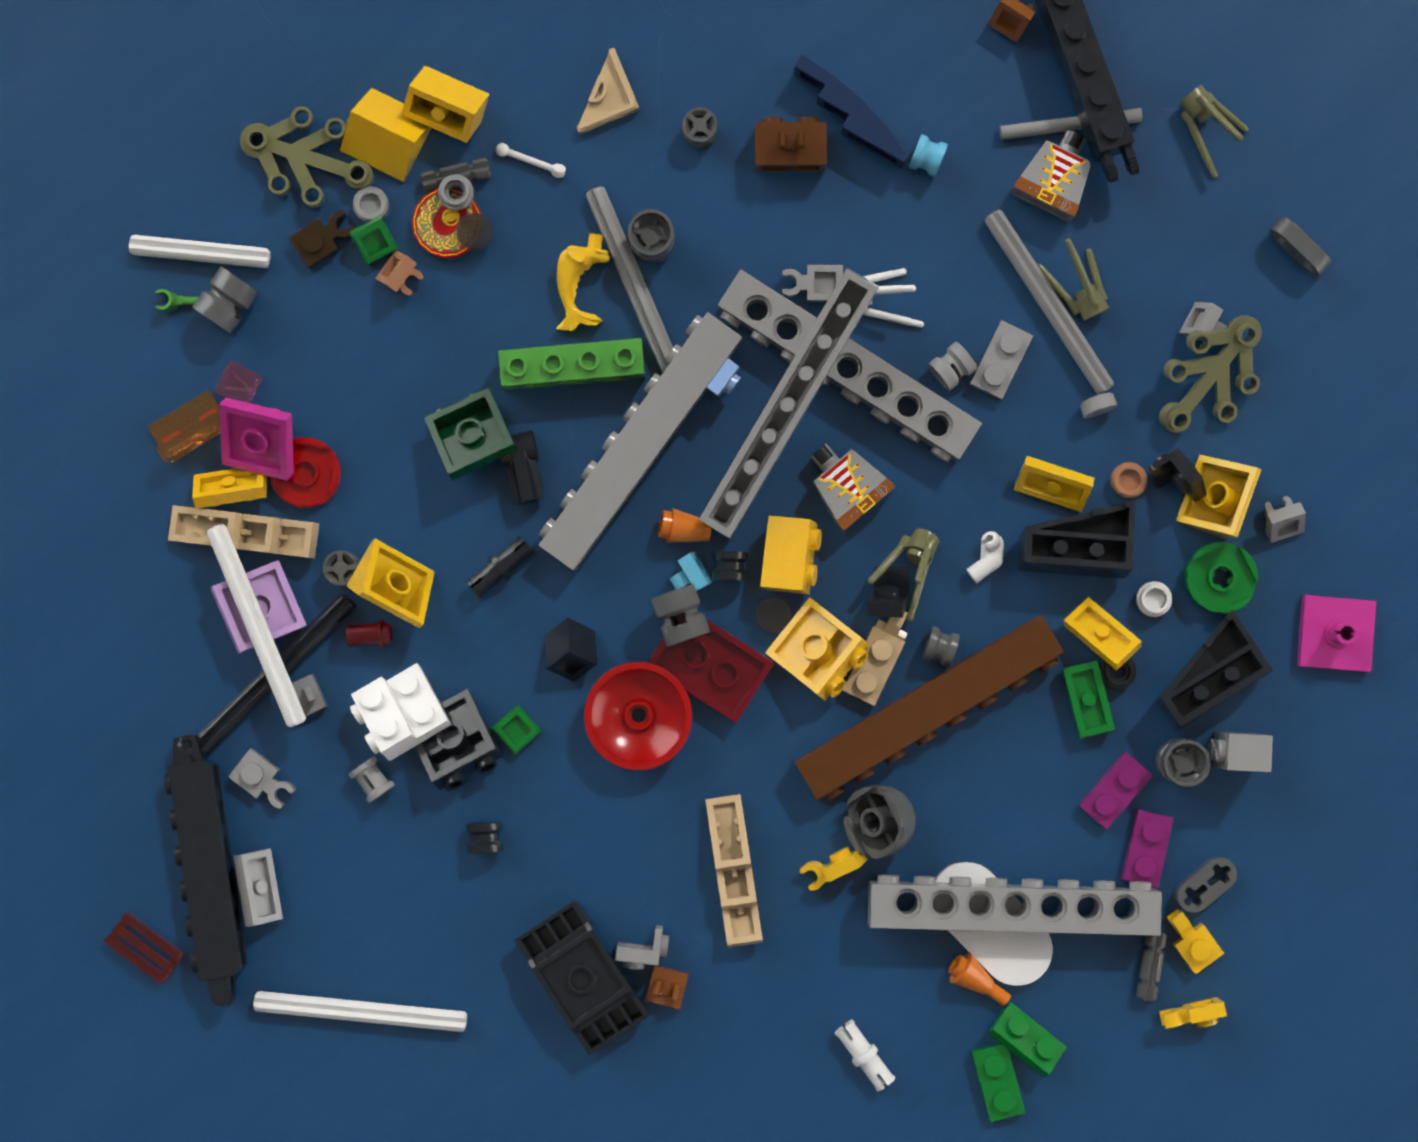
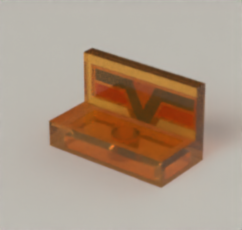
(187, 427)

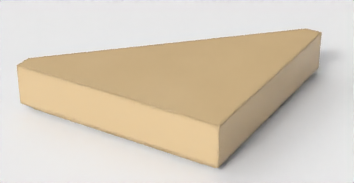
(610, 96)

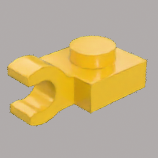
(840, 864)
(1195, 944)

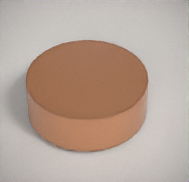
(1128, 480)

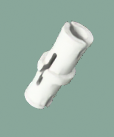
(865, 1055)

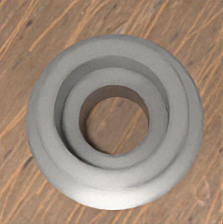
(452, 182)

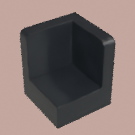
(570, 649)

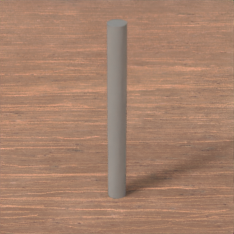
(1055, 125)

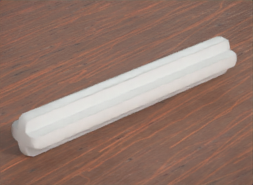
(199, 251)

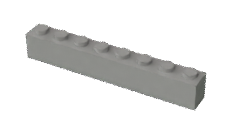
(789, 402)
(640, 441)

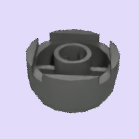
(879, 820)

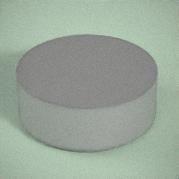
(371, 203)
(1098, 405)

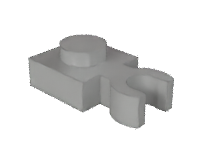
(817, 283)
(258, 775)

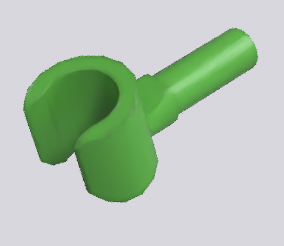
(174, 300)

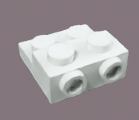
(399, 712)

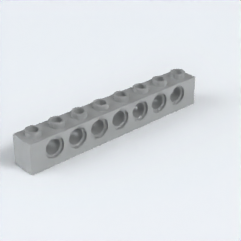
(959, 425)
(1141, 919)

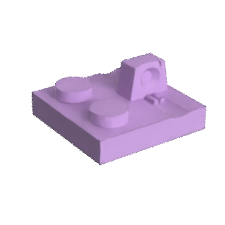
(275, 602)

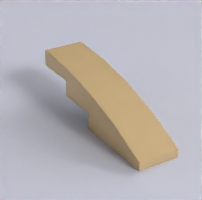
(246, 531)
(734, 871)

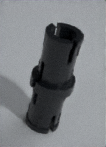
(500, 566)

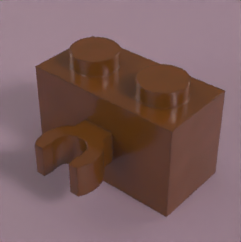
(790, 145)

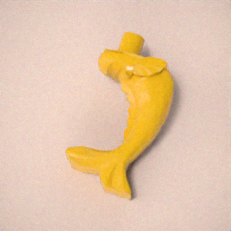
(570, 267)

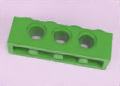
(571, 364)

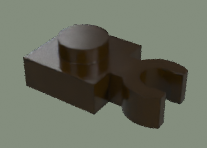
(317, 242)

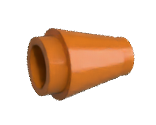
(682, 527)

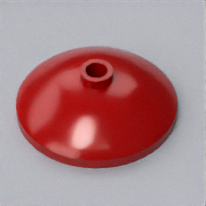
(631, 742)

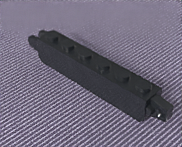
(1089, 84)
(207, 869)

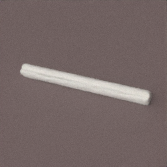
(256, 625)
(360, 1011)

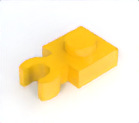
(1201, 1012)

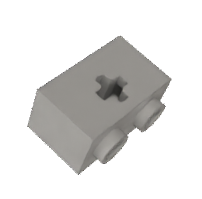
(1241, 751)

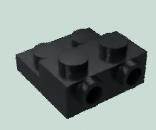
(461, 747)

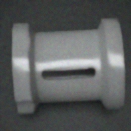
(371, 779)

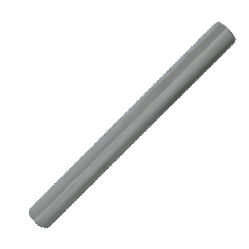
(630, 275)
(1049, 301)

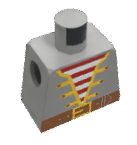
(1055, 177)
(848, 485)

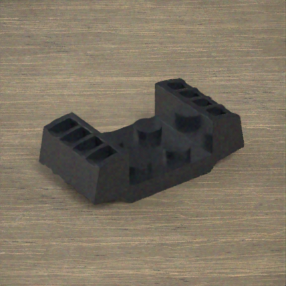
(582, 977)

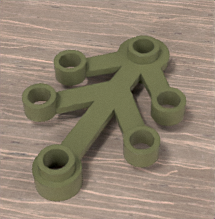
(301, 154)
(1214, 370)

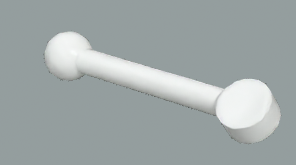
(556, 170)

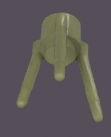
(1200, 106)
(1090, 299)
(920, 551)

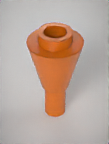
(969, 974)

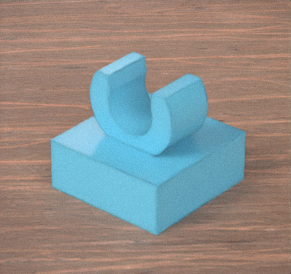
(693, 572)

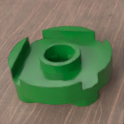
(1239, 586)

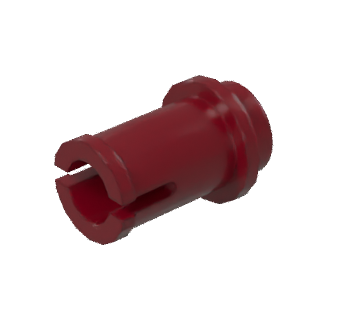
(369, 634)

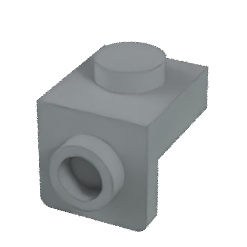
(636, 955)

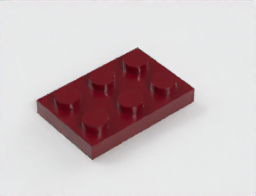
(715, 668)

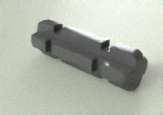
(478, 169)
(1151, 967)

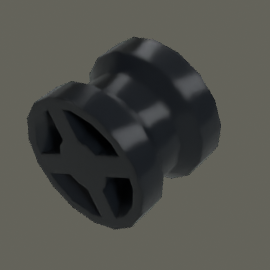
(729, 565)
(484, 837)

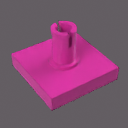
(256, 438)
(1336, 633)

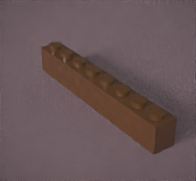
(929, 707)

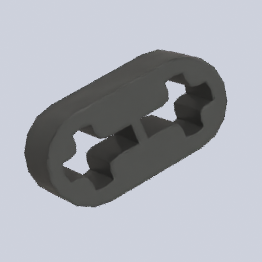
(1300, 246)
(1200, 877)

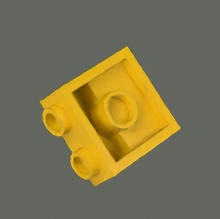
(818, 650)

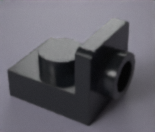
(1180, 471)
(890, 593)

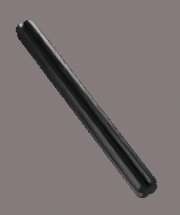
(260, 687)

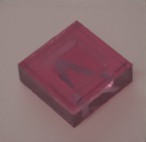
(238, 383)

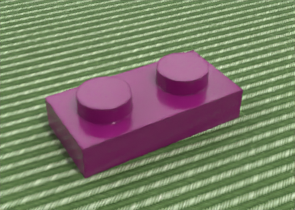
(1115, 790)
(1147, 847)

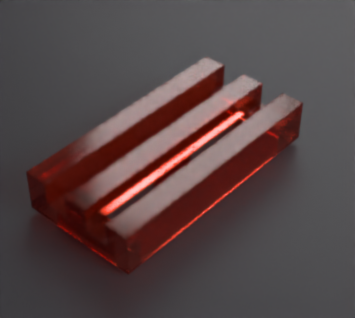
(137, 960)

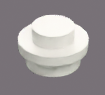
(1154, 599)

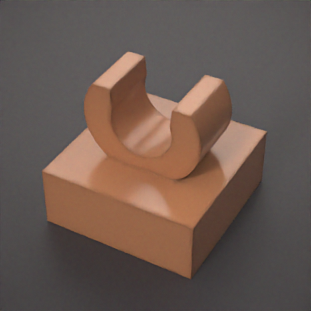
(396, 272)

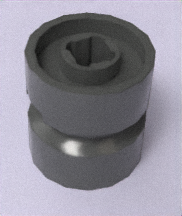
(651, 236)
(225, 299)
(677, 602)
(1182, 762)

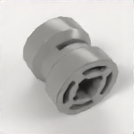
(952, 366)

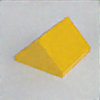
(383, 135)
(1227, 499)
(393, 582)

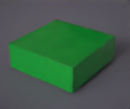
(373, 240)
(516, 729)

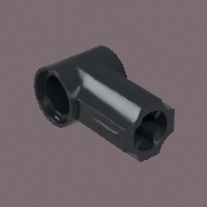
(523, 469)

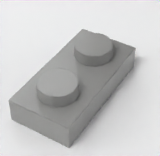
(1001, 360)
(258, 887)

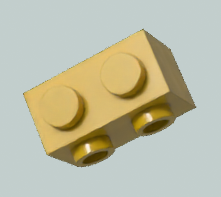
(445, 104)
(790, 555)

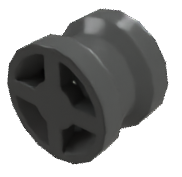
(703, 121)
(335, 568)
(940, 647)

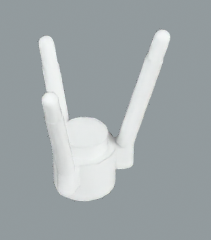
(889, 290)

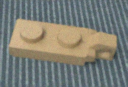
(885, 646)

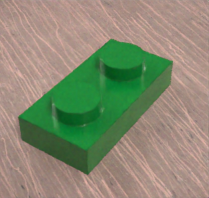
(1088, 699)
(1027, 1039)
(998, 1081)

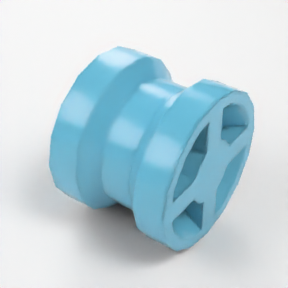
(928, 155)

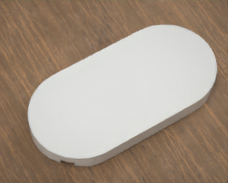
(1007, 956)

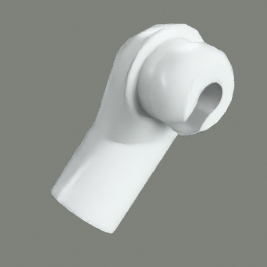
(990, 559)

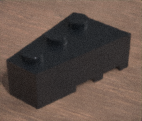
(1082, 544)
(1215, 674)

